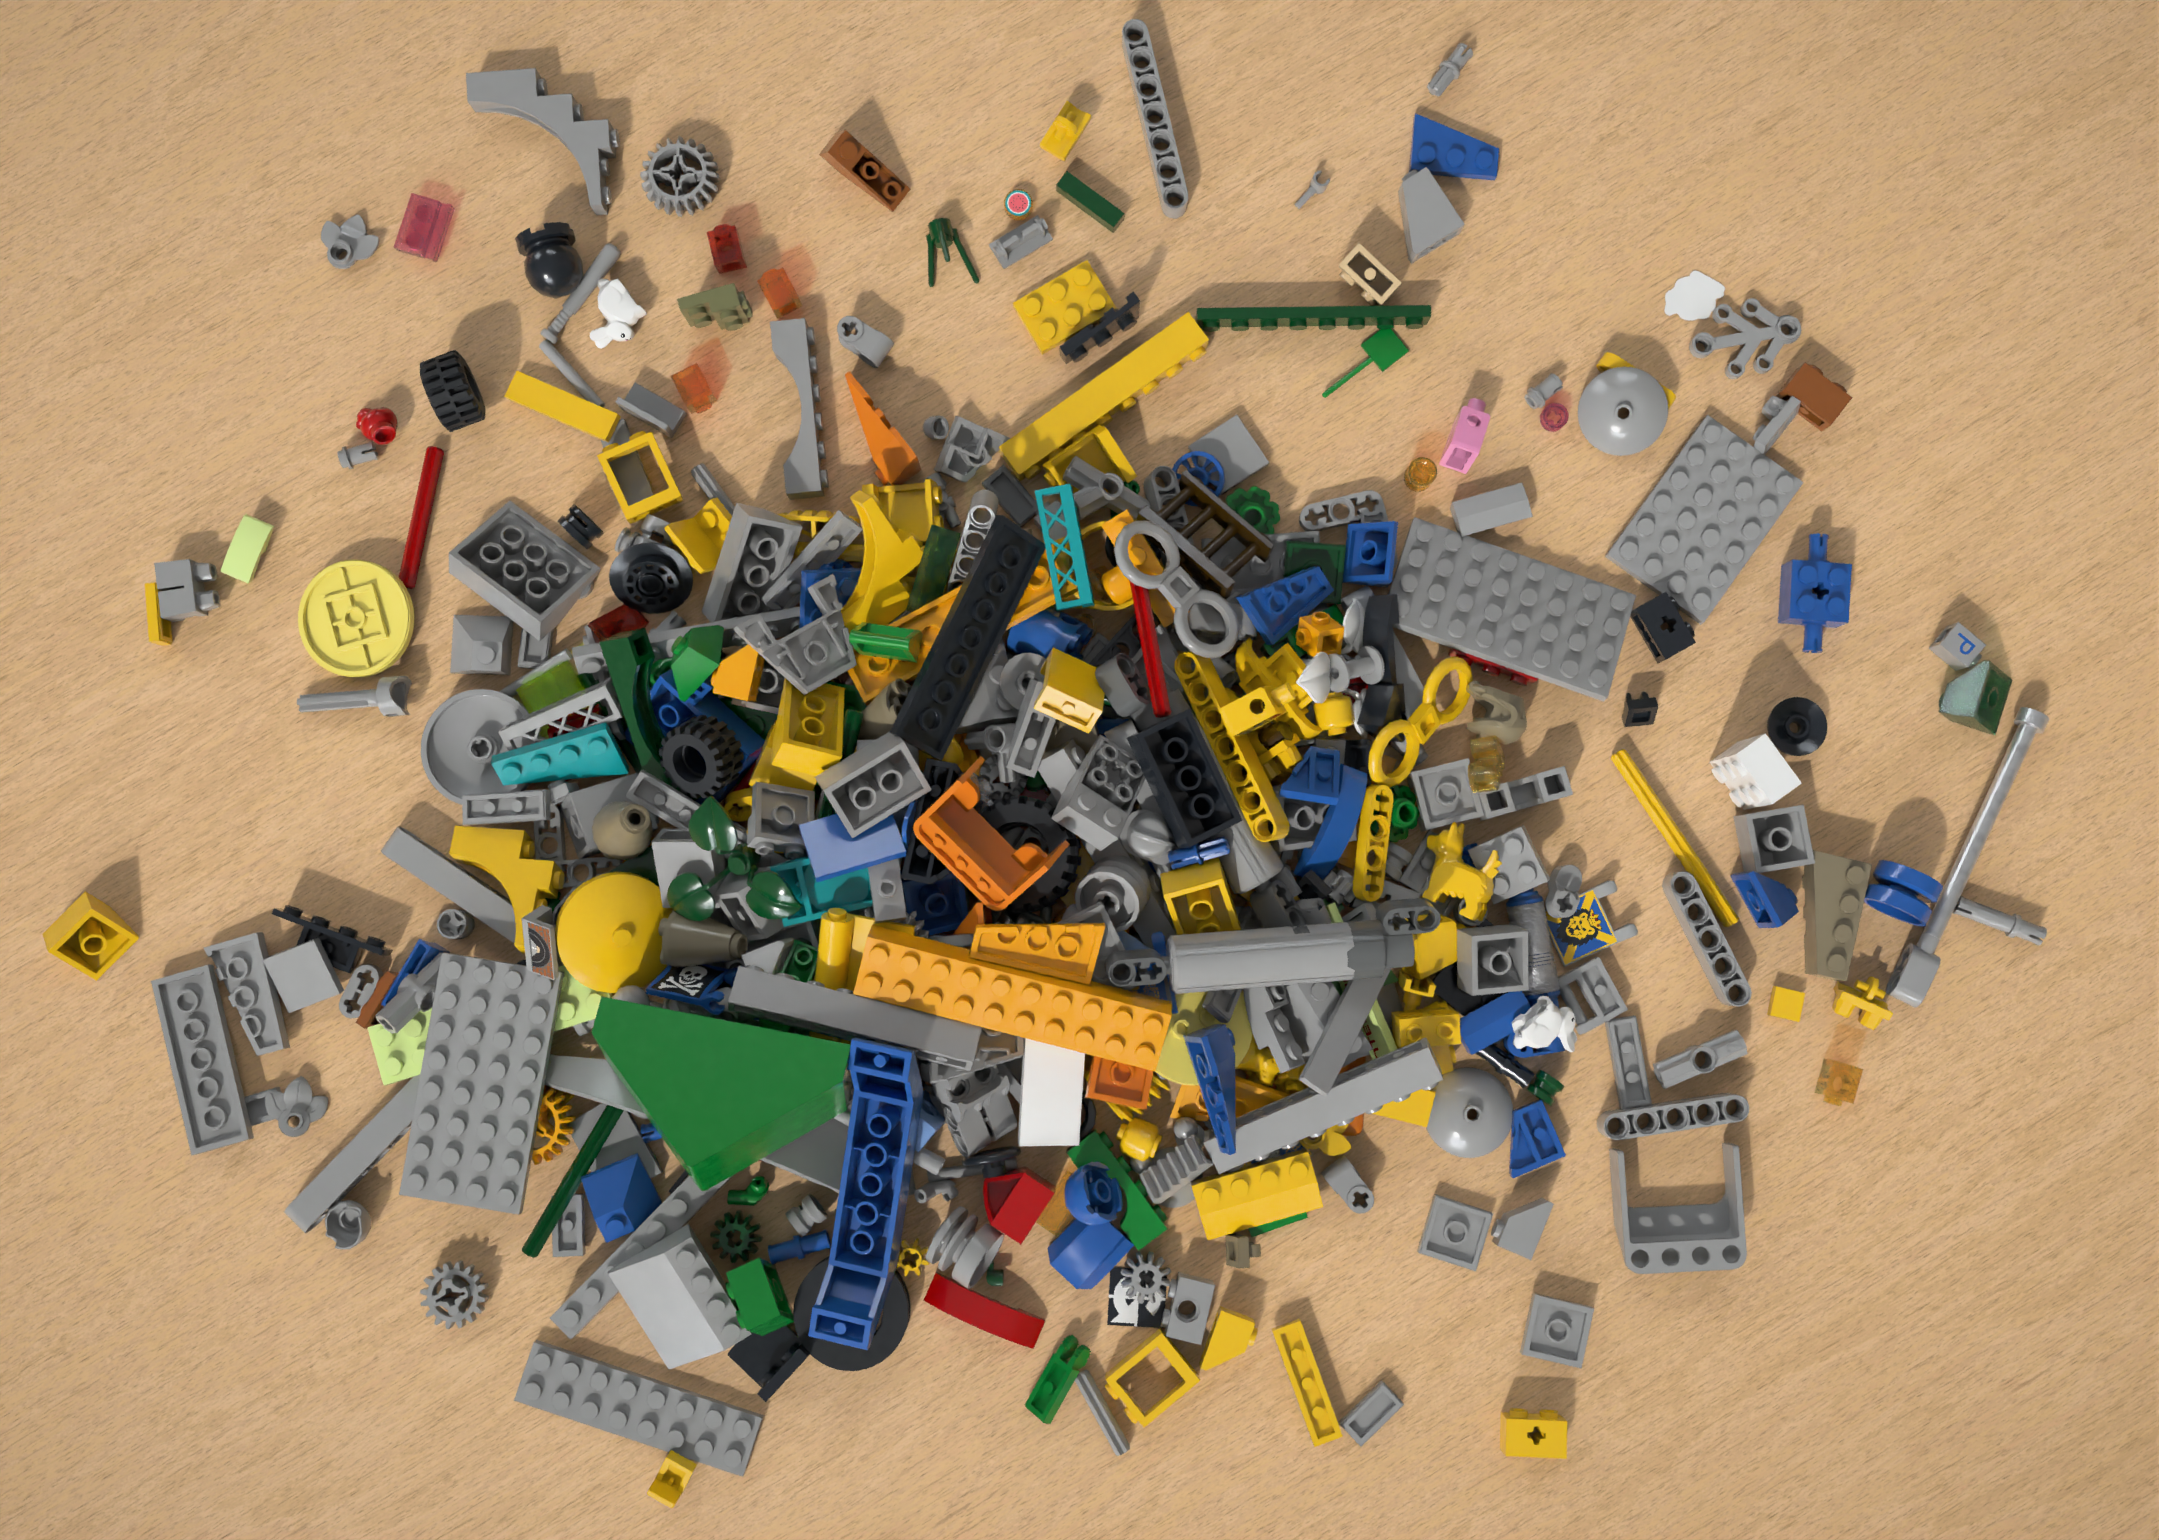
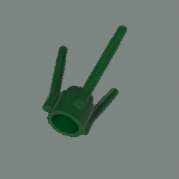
(942, 236)

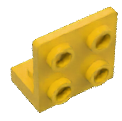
(702, 535)

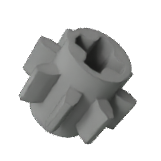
(1342, 887)

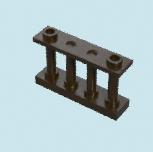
(1197, 561)

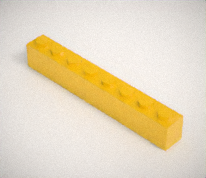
(1105, 396)

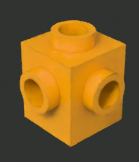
(1319, 634)

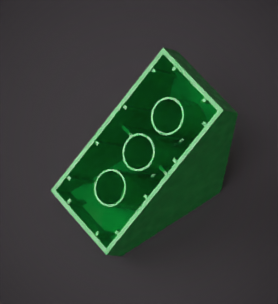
(721, 1086)

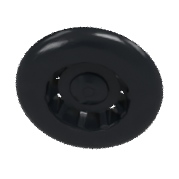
(650, 587)

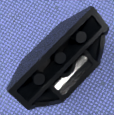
(920, 862)

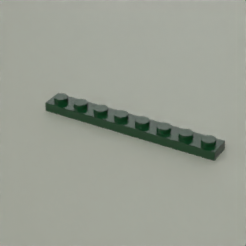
(1323, 316)

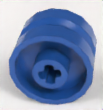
(1902, 893)

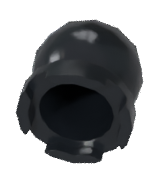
(550, 260)

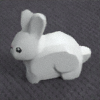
(619, 311)
(1543, 1024)

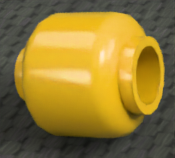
(1334, 713)
(1139, 1139)

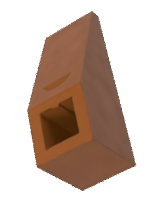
(864, 169)

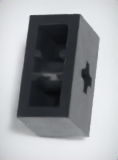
(1666, 642)

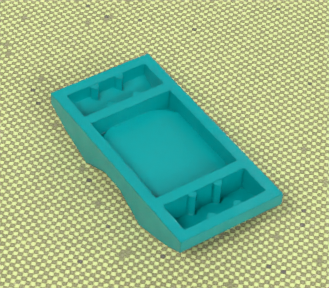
(844, 891)

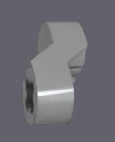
(1563, 891)

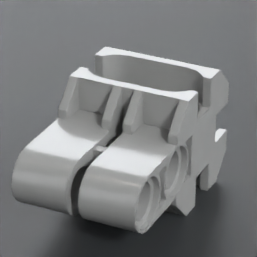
(973, 1107)

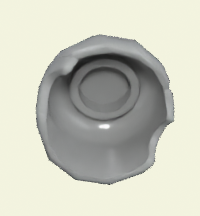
(347, 1224)

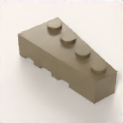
(1832, 913)

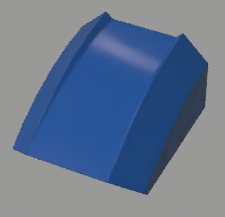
(1087, 1252)

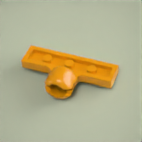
(1144, 560)

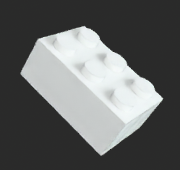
(1754, 772)

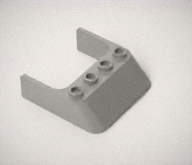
(1681, 1235)

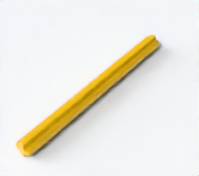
(1674, 837)

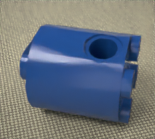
(1047, 631)

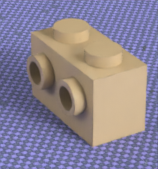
(1370, 275)

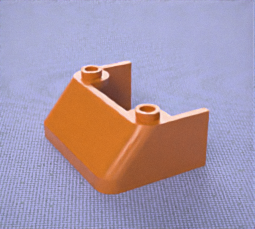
(976, 850)

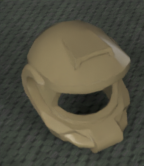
(1503, 717)

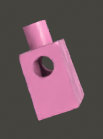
(1466, 437)

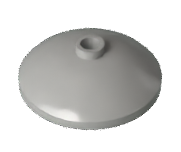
(1618, 389)
(1454, 1097)

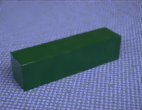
(1090, 202)

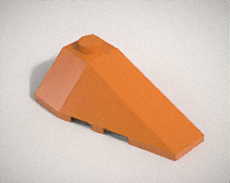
(889, 450)

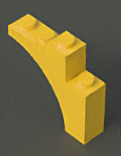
(887, 558)
(508, 858)

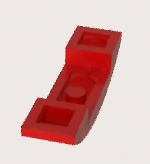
(984, 1311)

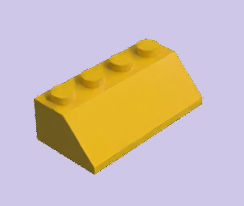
(1257, 1194)

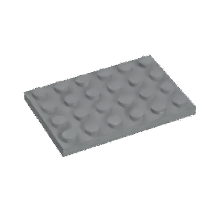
(1704, 519)

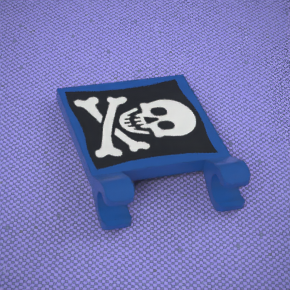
(693, 985)

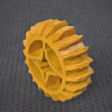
(545, 1129)

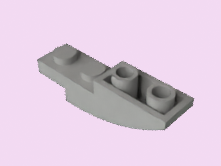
(1271, 1026)

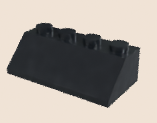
(1184, 779)

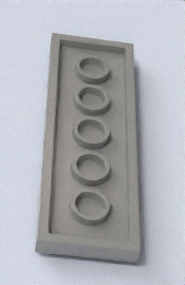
(202, 1059)

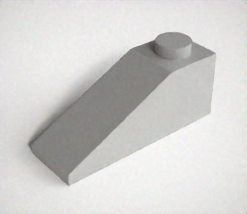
(1030, 734)

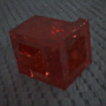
(728, 260)

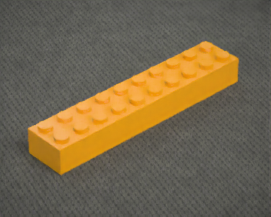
(1012, 1000)

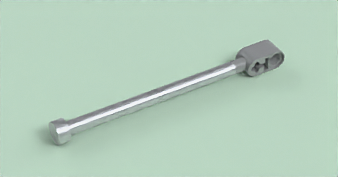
(1918, 962)

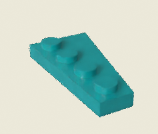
(564, 757)

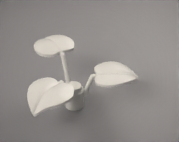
(1316, 678)

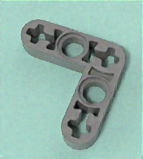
(1364, 516)
(559, 855)

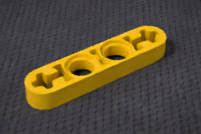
(1377, 843)

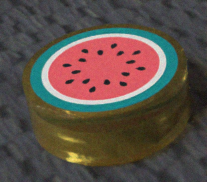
(1018, 204)

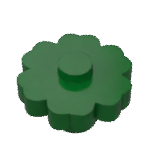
(1255, 508)
(1403, 813)

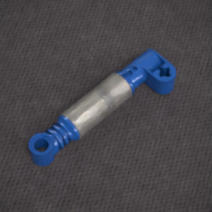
(1528, 912)

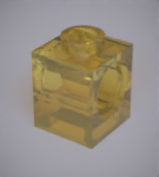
(1850, 1077)

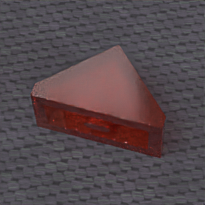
(618, 620)

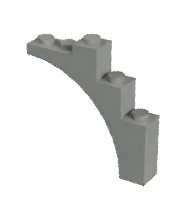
(526, 96)

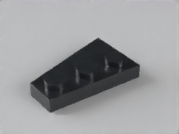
(1112, 321)

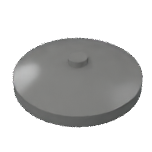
(464, 738)

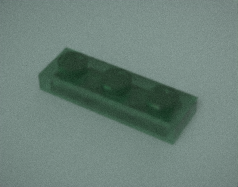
(933, 567)

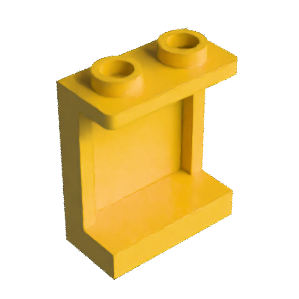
(1094, 448)
(911, 505)
(1070, 691)

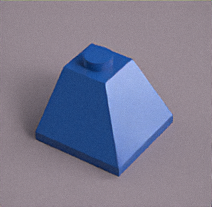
(1766, 899)
(621, 1196)

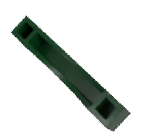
(630, 664)

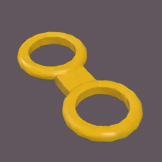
(1421, 723)

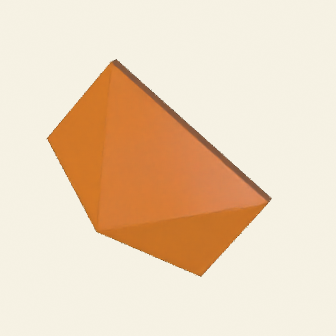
(978, 915)

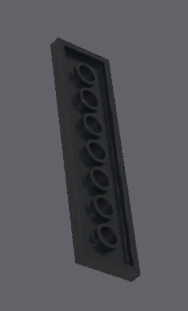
(968, 638)

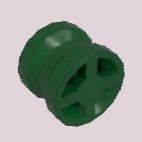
(1545, 1087)

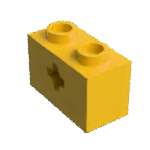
(1547, 1443)

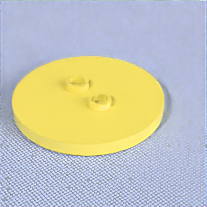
(356, 618)
(1191, 1016)

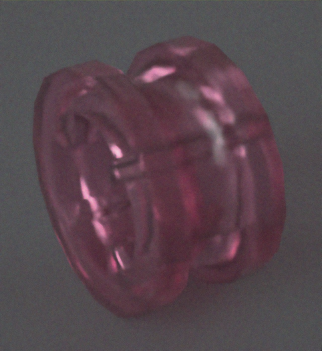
(1558, 409)

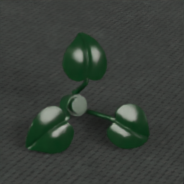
(713, 829)

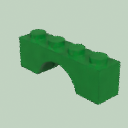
(1141, 1220)

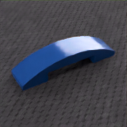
(1336, 826)

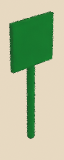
(1382, 348)

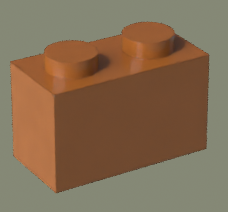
(1819, 397)

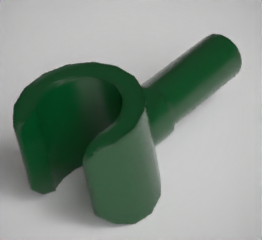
(994, 1276)

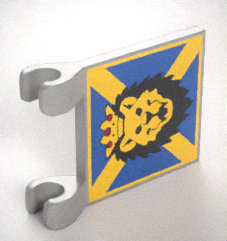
(1587, 928)

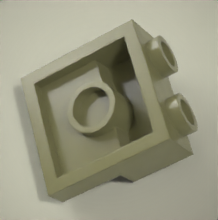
(720, 304)

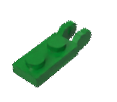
(1057, 1379)

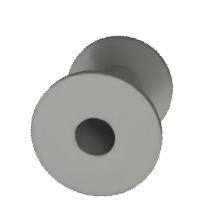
(1367, 665)

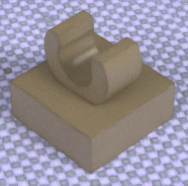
(1240, 1250)

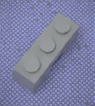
(1525, 793)

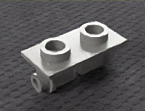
(1021, 241)

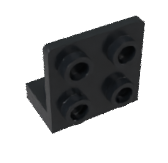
(769, 1358)

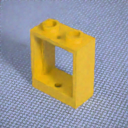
(653, 503)
(1177, 1360)

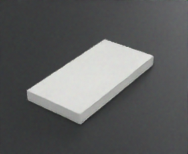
(1050, 1095)

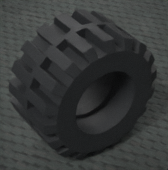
(452, 390)
(686, 766)

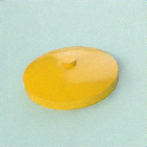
(612, 931)

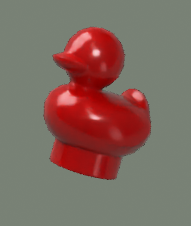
(377, 424)

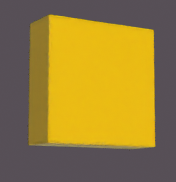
(1786, 1004)

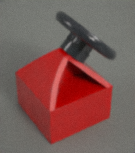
(1011, 1197)

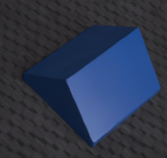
(1370, 553)

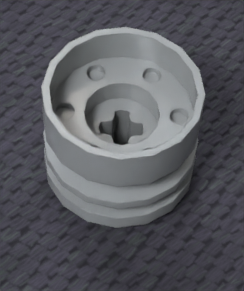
(960, 1244)

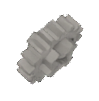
(455, 1306)

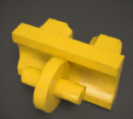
(1065, 131)
(1873, 1008)

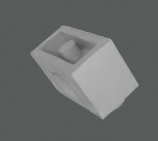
(1190, 1326)

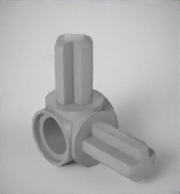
(998, 741)

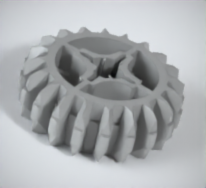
(658, 173)

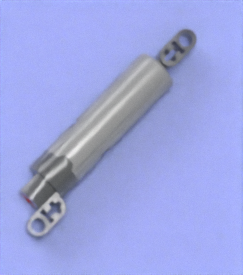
(1249, 860)
(1281, 953)

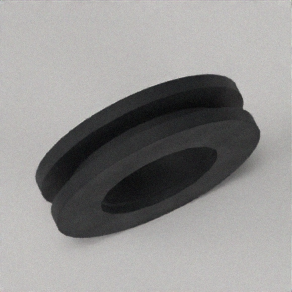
(843, 1357)

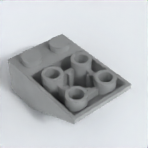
(1100, 794)

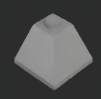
(481, 645)

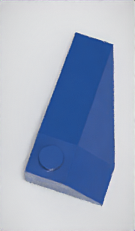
(1214, 1067)

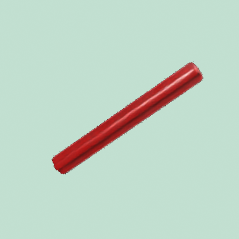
(421, 516)
(1150, 651)

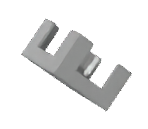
(1444, 795)

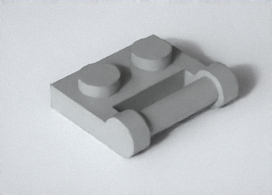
(1598, 992)

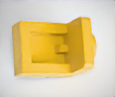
(672, 1479)

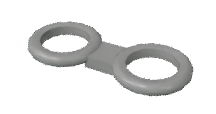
(1176, 588)

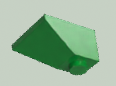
(695, 658)

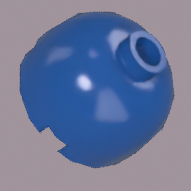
(1093, 1195)

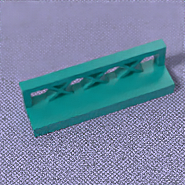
(1076, 546)

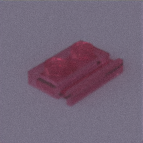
(424, 227)

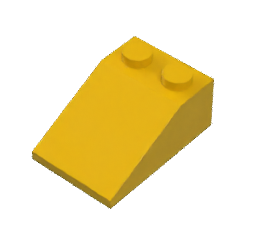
(809, 729)
(1199, 898)

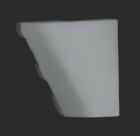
(967, 449)

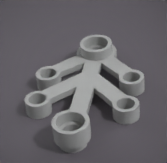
(1749, 335)

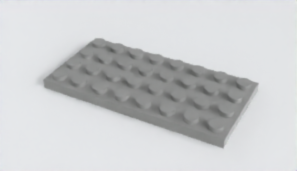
(1510, 609)
(481, 1084)

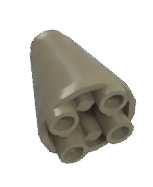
(883, 710)
(616, 834)
(699, 942)

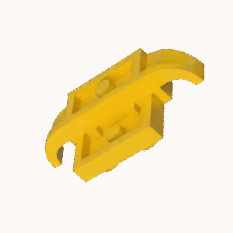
(1277, 670)

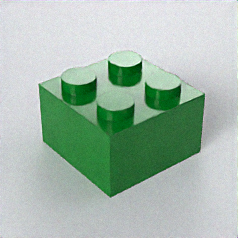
(759, 1297)

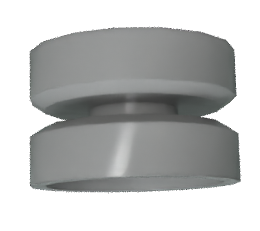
(1119, 885)

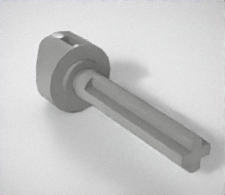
(389, 697)

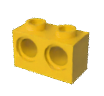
(1438, 1025)

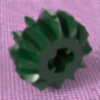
(747, 1236)

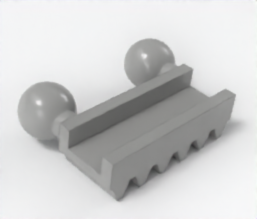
(1179, 1166)

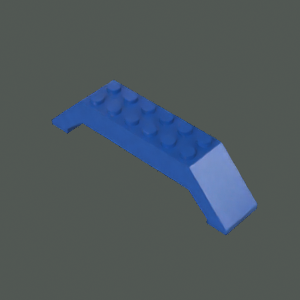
(870, 1193)

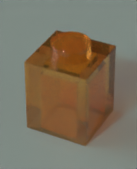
(779, 292)
(694, 389)

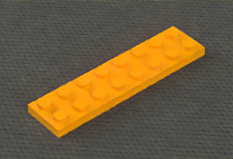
(875, 673)

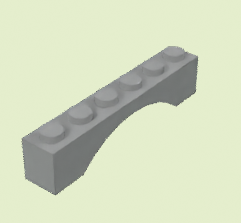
(803, 467)

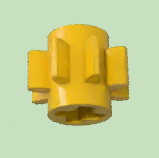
(913, 1248)

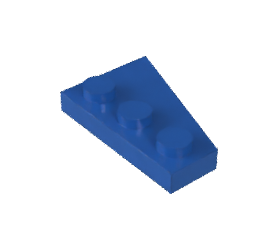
(1450, 152)

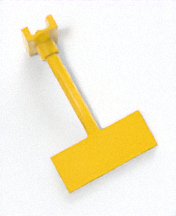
(1419, 1105)

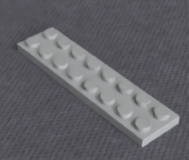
(638, 1407)

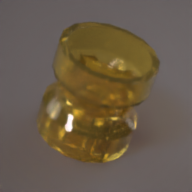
(1422, 469)

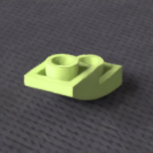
(246, 548)

